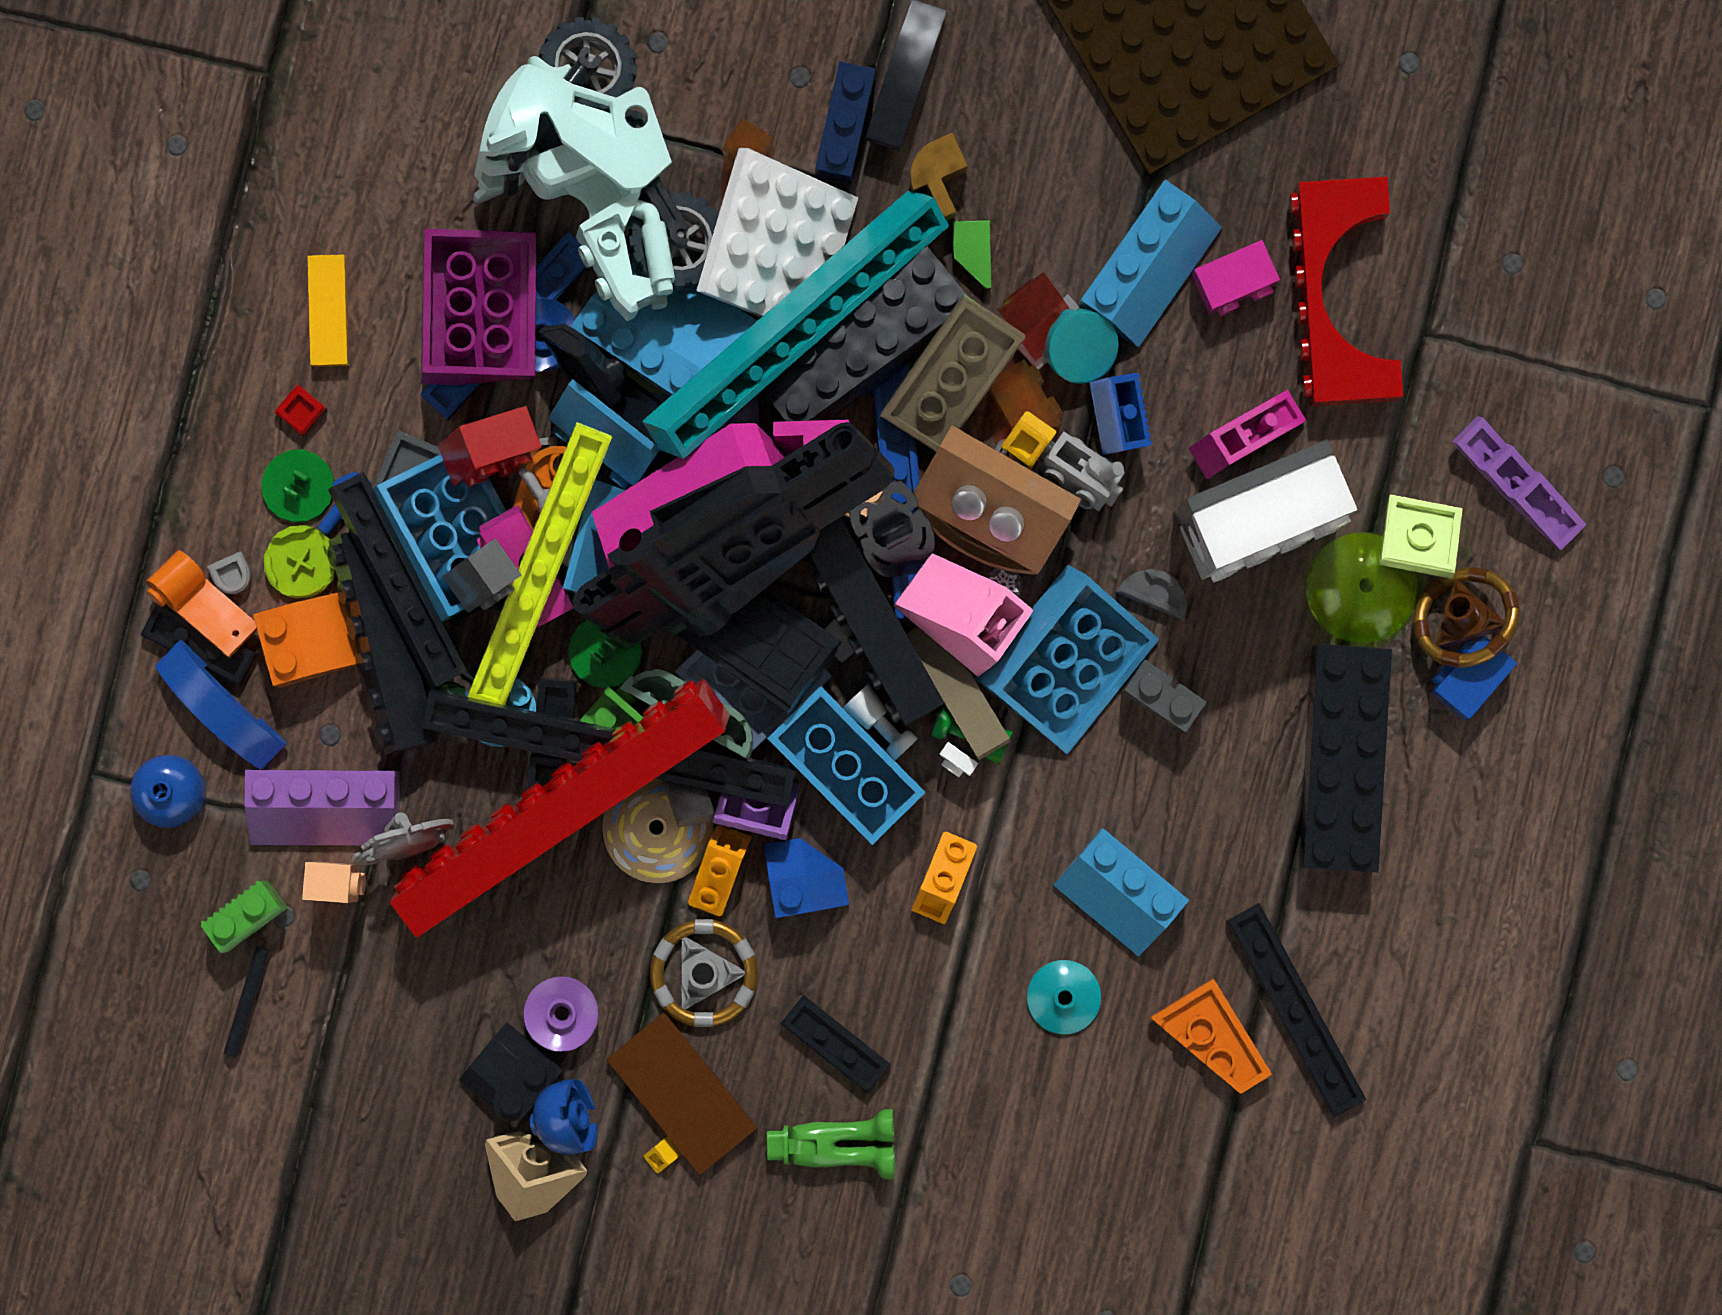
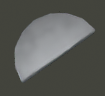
(1157, 591)

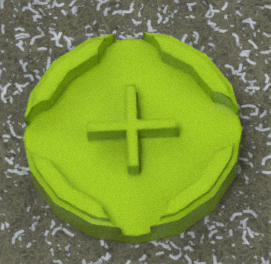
(299, 562)

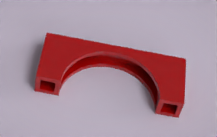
(1336, 368)

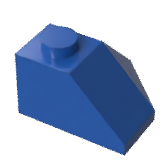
(803, 878)

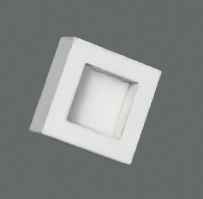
(957, 761)

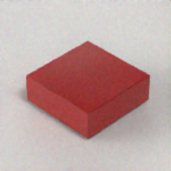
(300, 410)

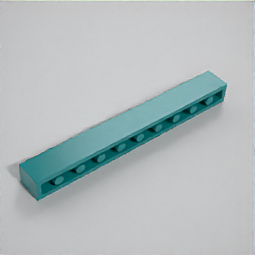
(795, 324)

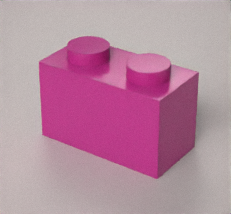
(1236, 278)

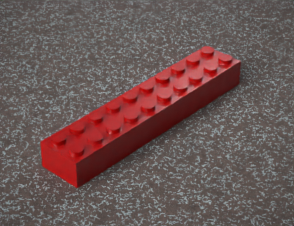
(559, 807)

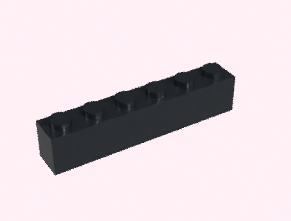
(383, 655)

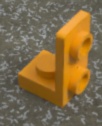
(719, 870)
(944, 877)

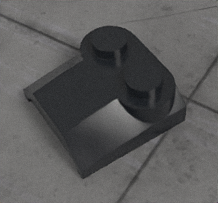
(585, 363)
(510, 1074)

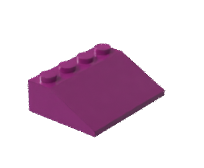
(477, 306)

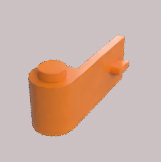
(187, 592)

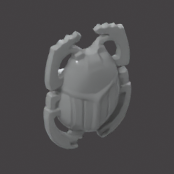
(402, 840)

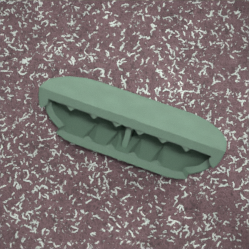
(660, 685)

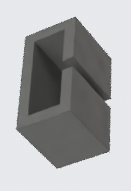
(483, 577)
(1172, 705)

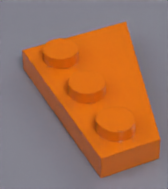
(1214, 1035)

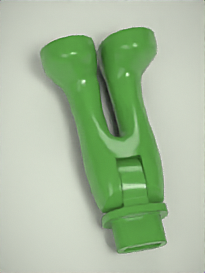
(816, 1146)

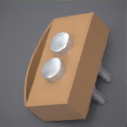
(994, 501)

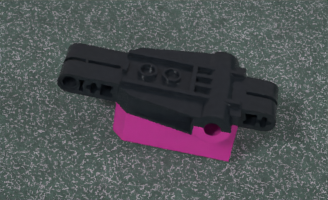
(721, 528)

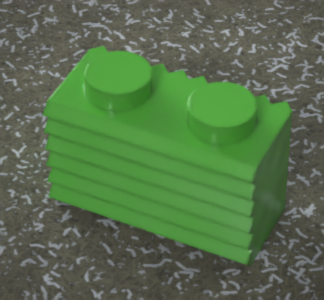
(243, 916)

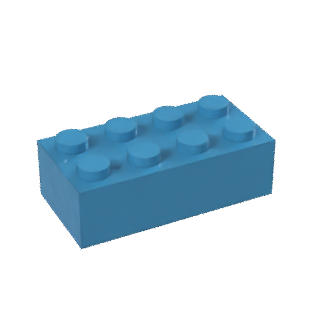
(846, 765)

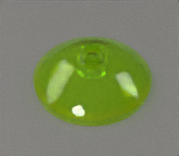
(1341, 604)

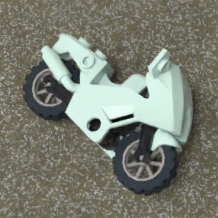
(580, 145)

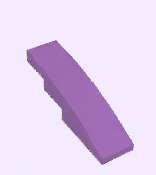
(1519, 483)

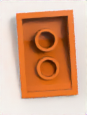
(305, 639)

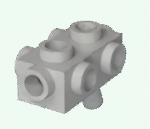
(1081, 472)

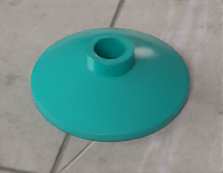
(1044, 992)

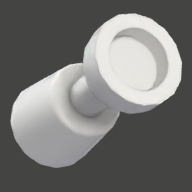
(869, 712)

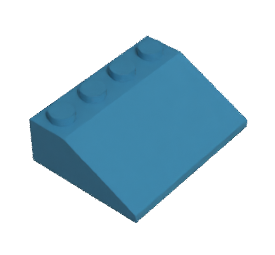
(664, 343)
(437, 524)
(1068, 659)

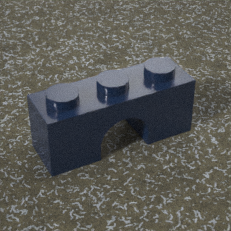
(845, 122)

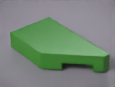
(972, 249)

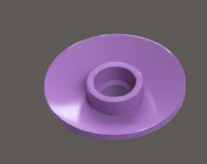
(542, 1020)

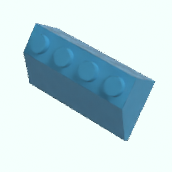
(1151, 263)

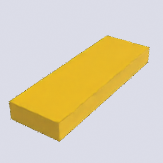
(328, 310)

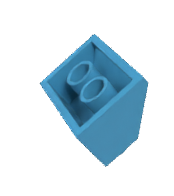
(629, 453)
(588, 554)
(1120, 892)

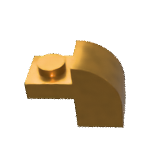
(935, 165)

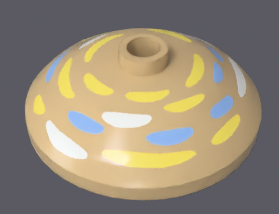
(648, 855)

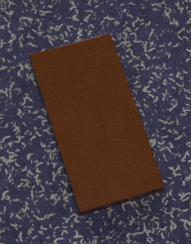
(682, 1093)

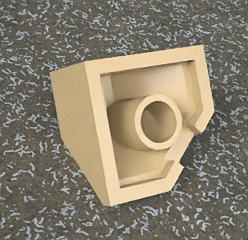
(529, 1175)

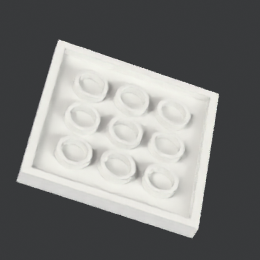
(772, 233)

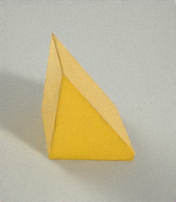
(662, 1155)

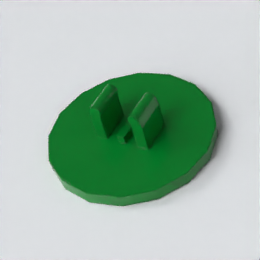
(297, 485)
(599, 659)

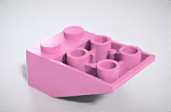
(963, 612)

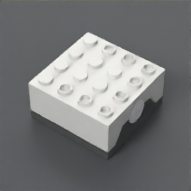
(1265, 512)

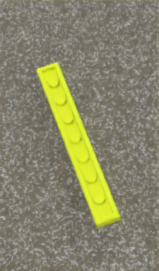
(540, 564)

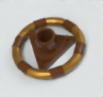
(1466, 618)

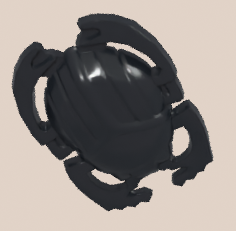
(893, 531)

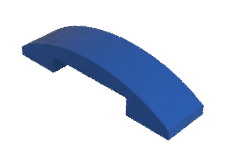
(217, 707)

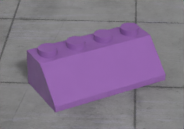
(319, 806)

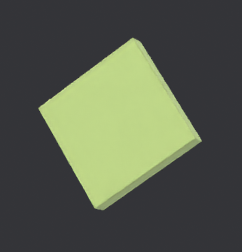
(1420, 536)

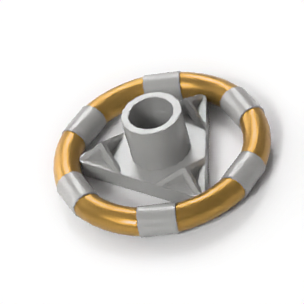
(704, 973)

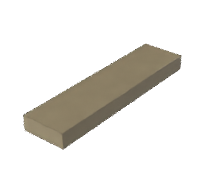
(960, 696)

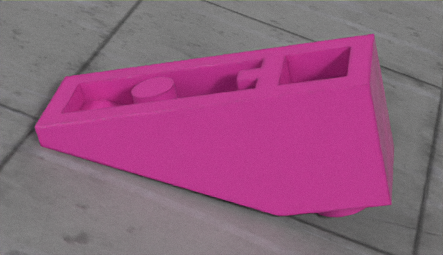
(1247, 434)

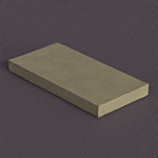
(952, 373)

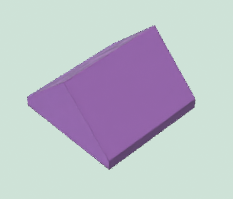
(756, 815)

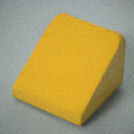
(1028, 439)

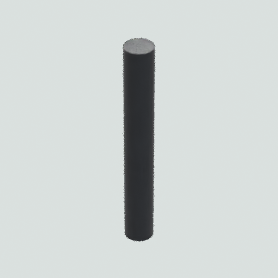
(246, 1001)

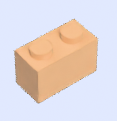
(333, 882)

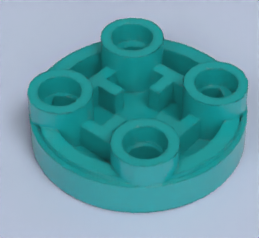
(1081, 346)

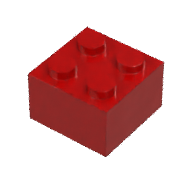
(490, 447)

